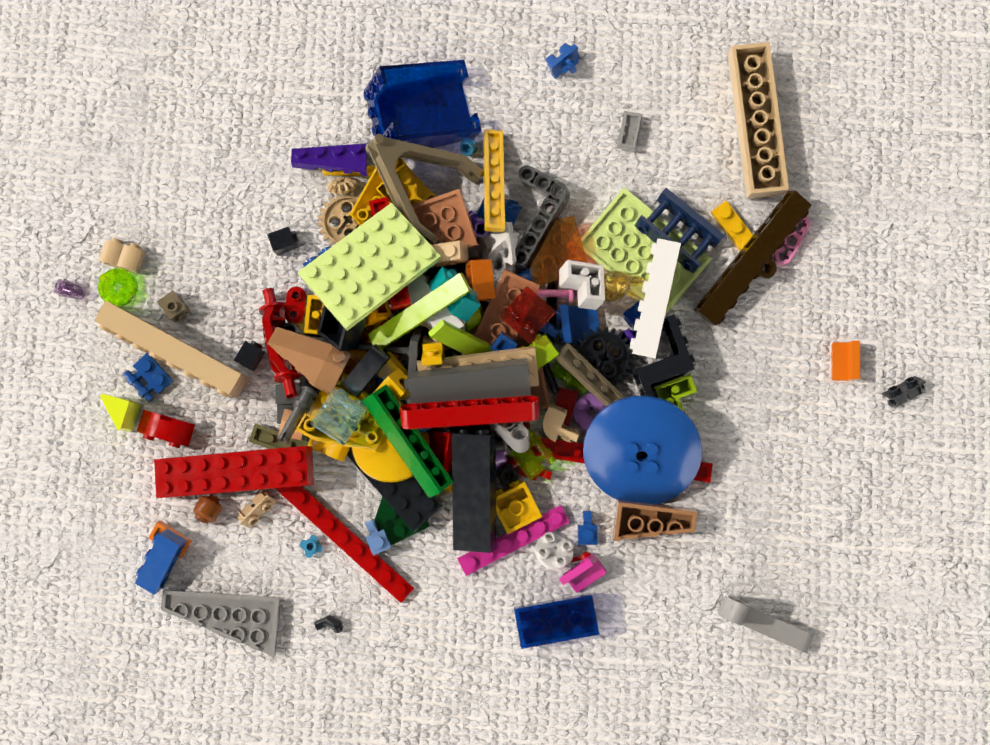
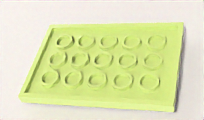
(621, 246)
(369, 266)

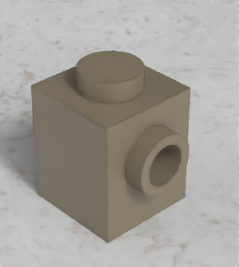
(174, 307)

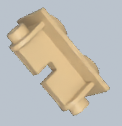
(250, 515)

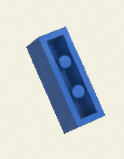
(159, 561)

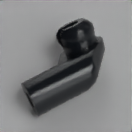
(330, 622)

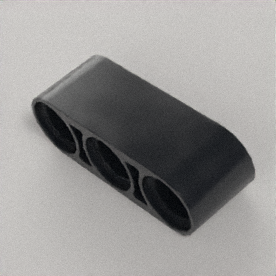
(366, 370)

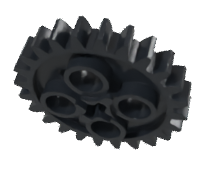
(619, 362)

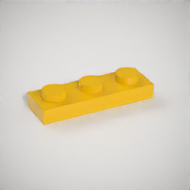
(732, 224)

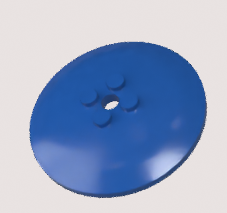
(646, 426)

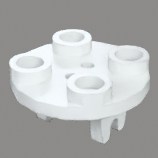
(562, 554)

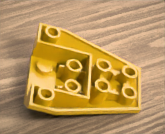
(375, 189)
(366, 435)

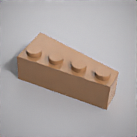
(648, 519)

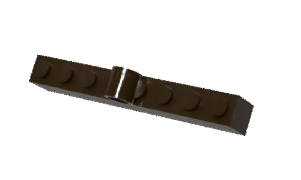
(752, 258)

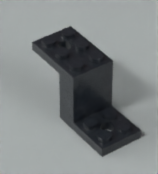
(667, 368)

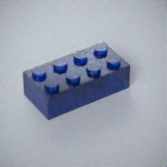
(556, 620)

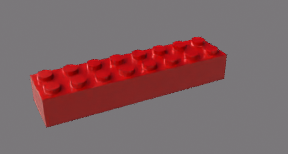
(234, 472)

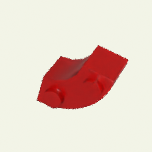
(165, 428)

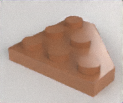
(447, 218)

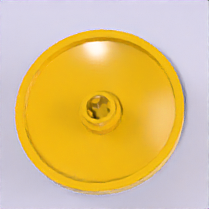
(385, 462)

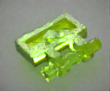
(528, 461)

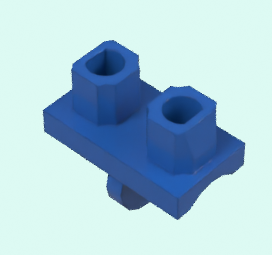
(565, 62)

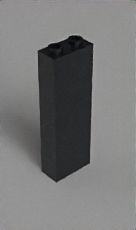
(474, 490)

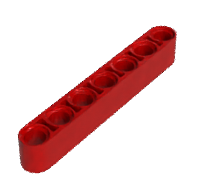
(469, 412)

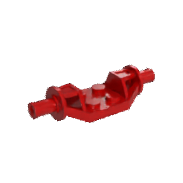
(269, 324)

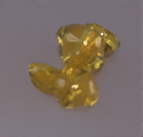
(618, 285)

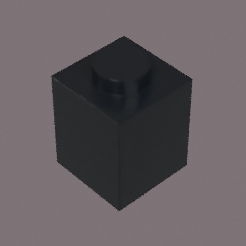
(283, 240)
(250, 355)

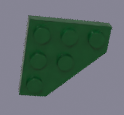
(393, 524)

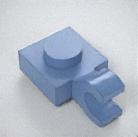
(377, 540)

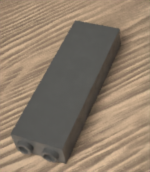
(469, 382)

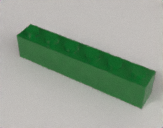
(408, 442)

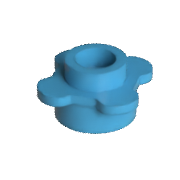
(305, 544)

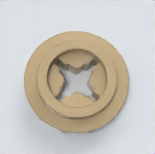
(341, 185)

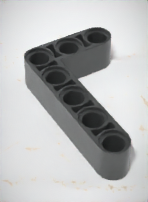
(541, 215)

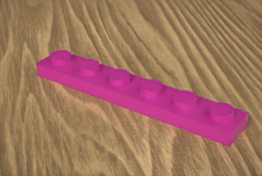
(510, 542)

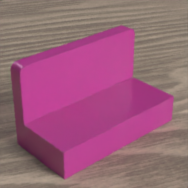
(583, 573)

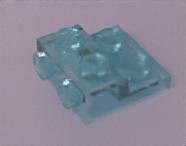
(339, 416)

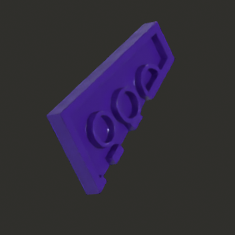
(339, 157)

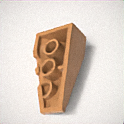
(313, 358)

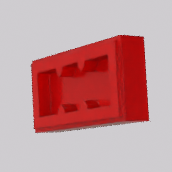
(566, 399)

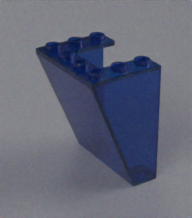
(421, 103)

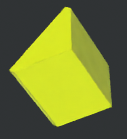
(122, 411)

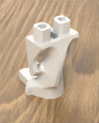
(503, 250)

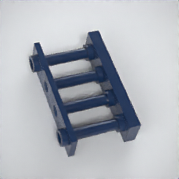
(690, 218)

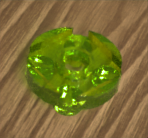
(108, 281)

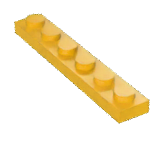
(494, 181)

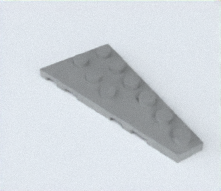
(237, 617)

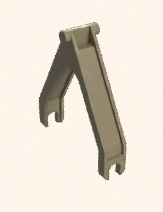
(385, 153)

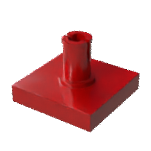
(442, 447)

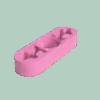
(789, 255)

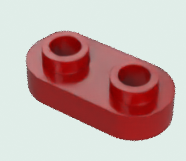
(297, 305)

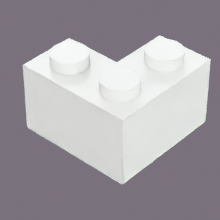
(587, 280)

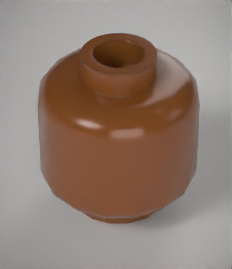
(207, 509)

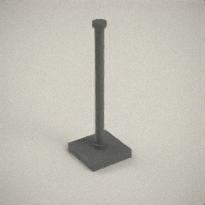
(413, 351)

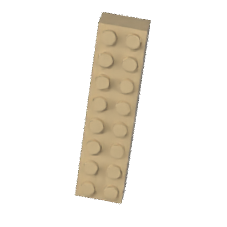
(758, 120)
(167, 347)

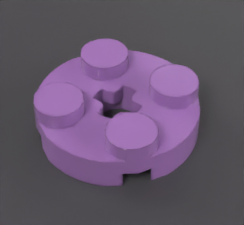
(581, 408)

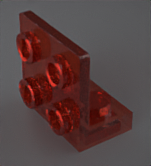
(527, 314)

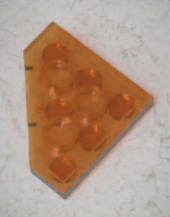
(560, 245)

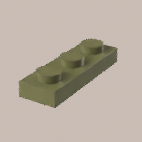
(268, 438)

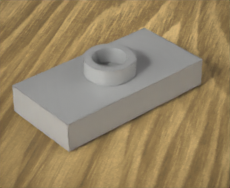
(629, 131)

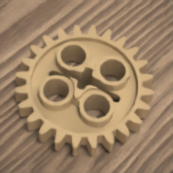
(334, 212)

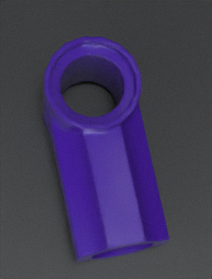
(478, 224)

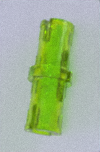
(568, 378)

